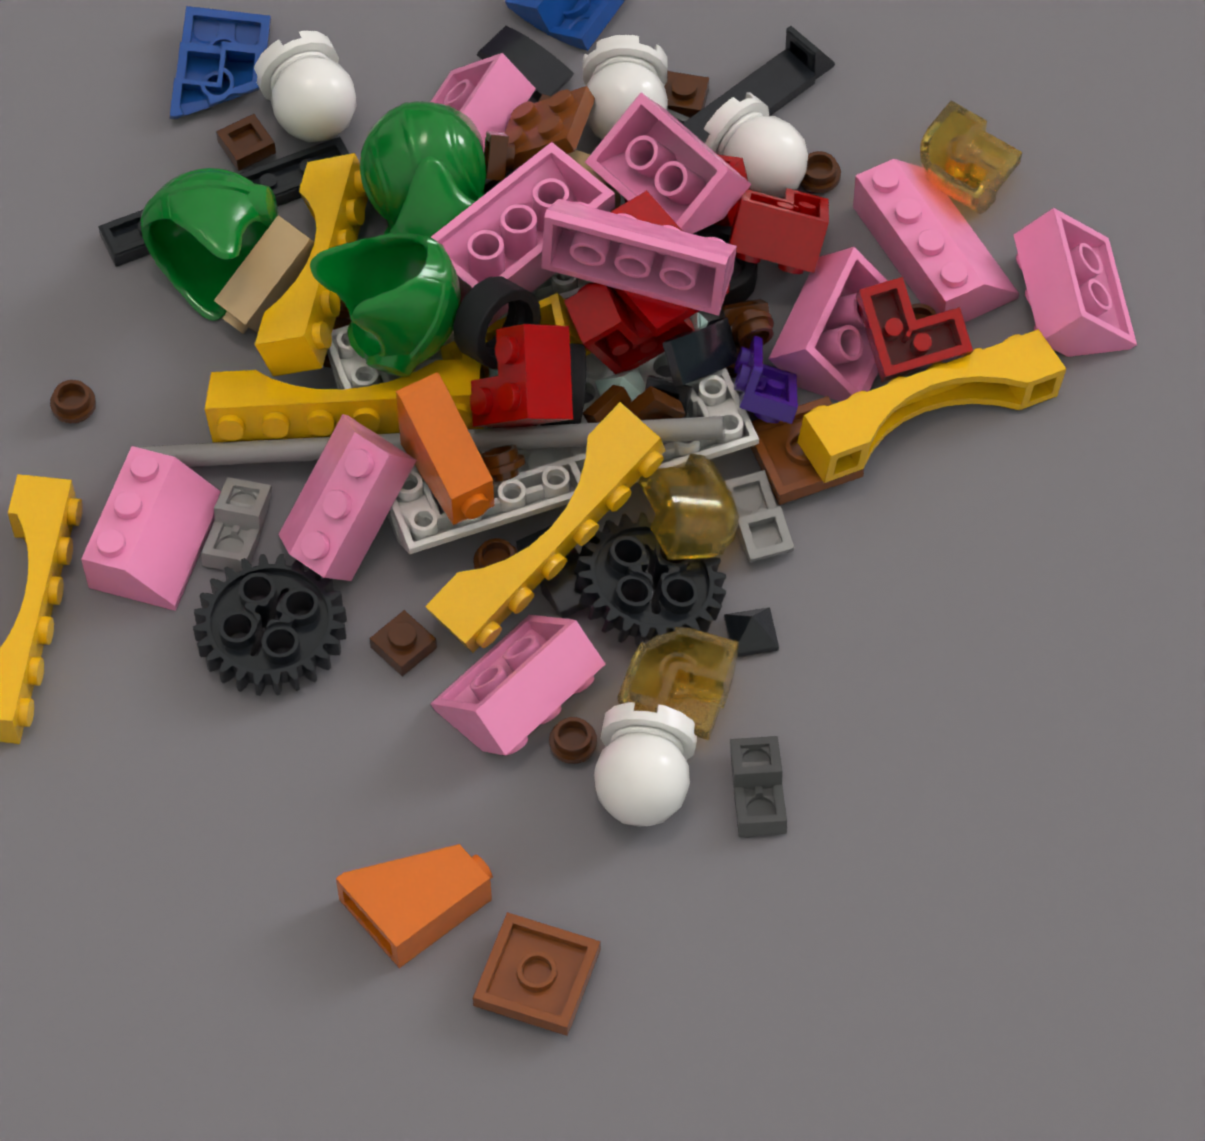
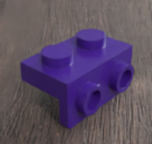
(764, 389)

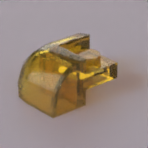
(965, 158)
(692, 509)
(683, 672)

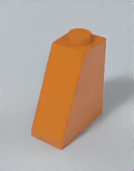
(443, 449)
(416, 898)

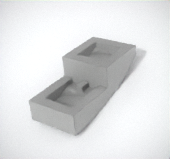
(761, 523)
(237, 524)

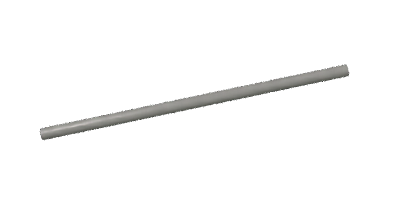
(485, 439)

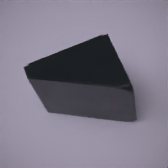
(808, 52)

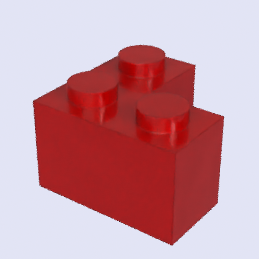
(780, 229)
(614, 330)
(899, 340)
(531, 379)

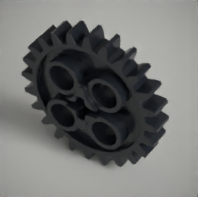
(610, 583)
(233, 612)

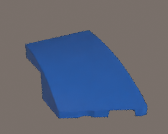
(568, 20)
(217, 58)

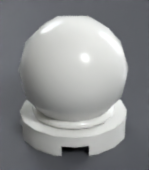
(618, 74)
(307, 87)
(769, 146)
(644, 763)

